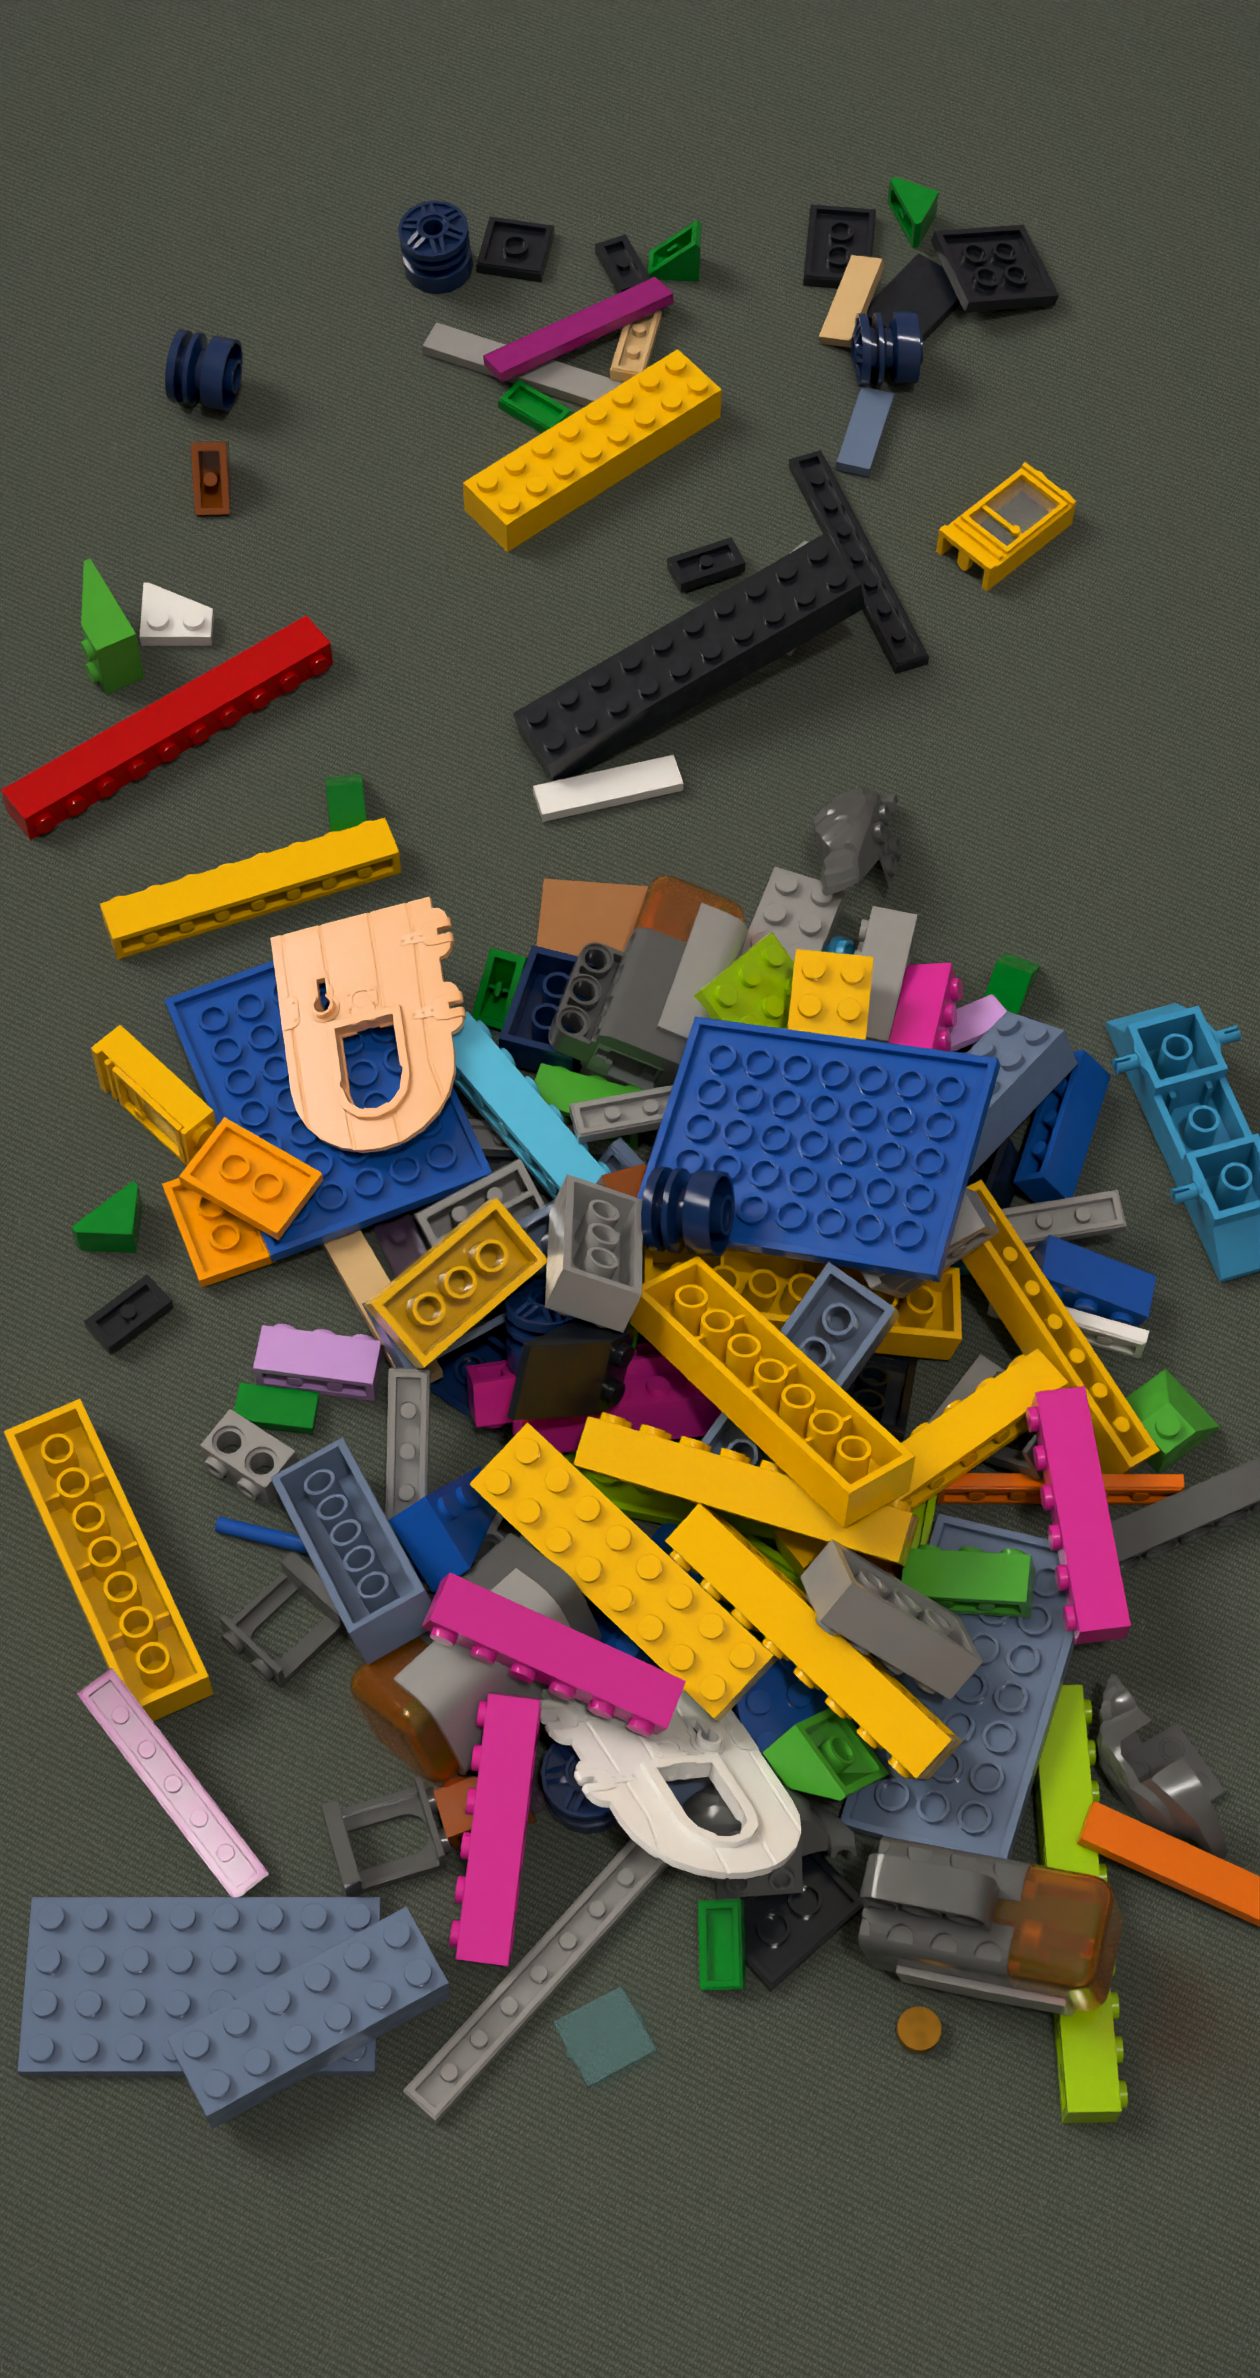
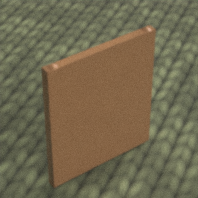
(586, 913)

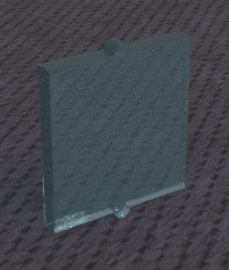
(604, 2036)

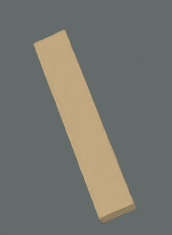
(363, 1279)

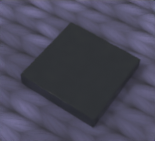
(515, 249)

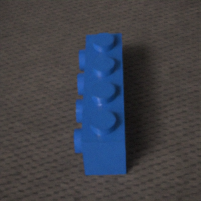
(1062, 1132)

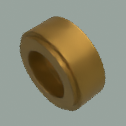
(918, 2030)

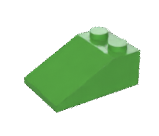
(108, 636)

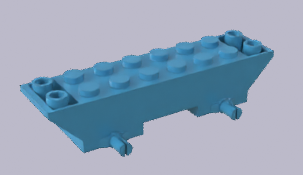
(1198, 1125)

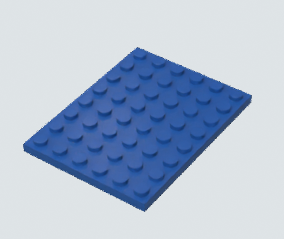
(241, 1068)
(830, 1141)

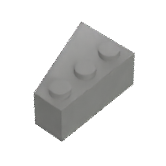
(508, 1184)
(971, 1230)

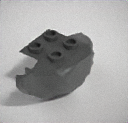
(854, 835)
(1161, 1778)
(818, 1833)

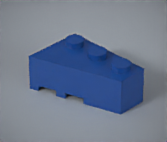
(1095, 1281)
(445, 1529)

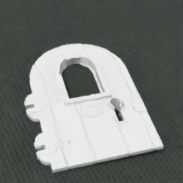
(631, 1775)

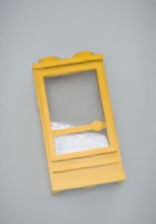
(1008, 524)
(153, 1094)

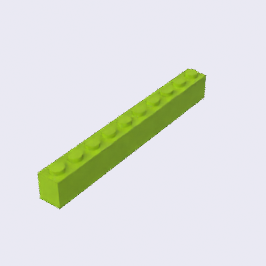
(1063, 1791)

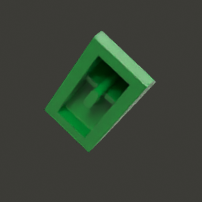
(913, 208)
(678, 256)
(345, 801)
(1012, 981)
(497, 987)
(113, 1224)

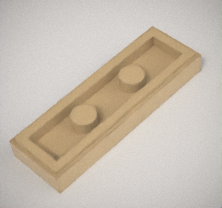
(851, 298)
(635, 347)

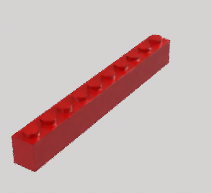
(167, 728)

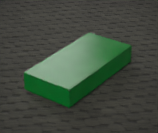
(532, 407)
(278, 1407)
(721, 1945)

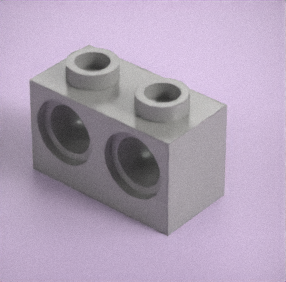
(255, 1450)

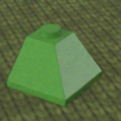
(1170, 1418)
(825, 1757)

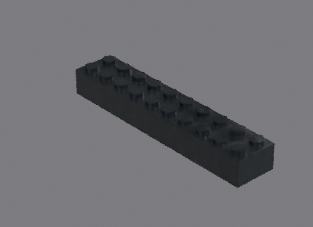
(690, 659)

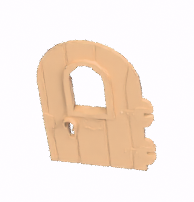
(376, 973)

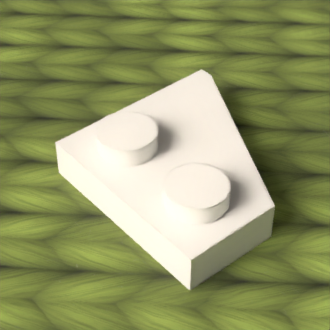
(173, 619)

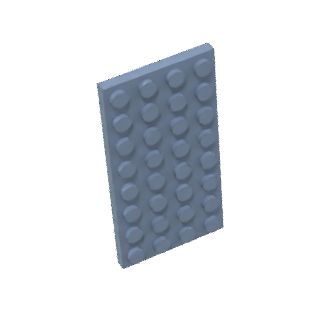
(998, 1714)
(132, 1970)

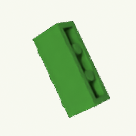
(563, 1087)
(973, 1579)

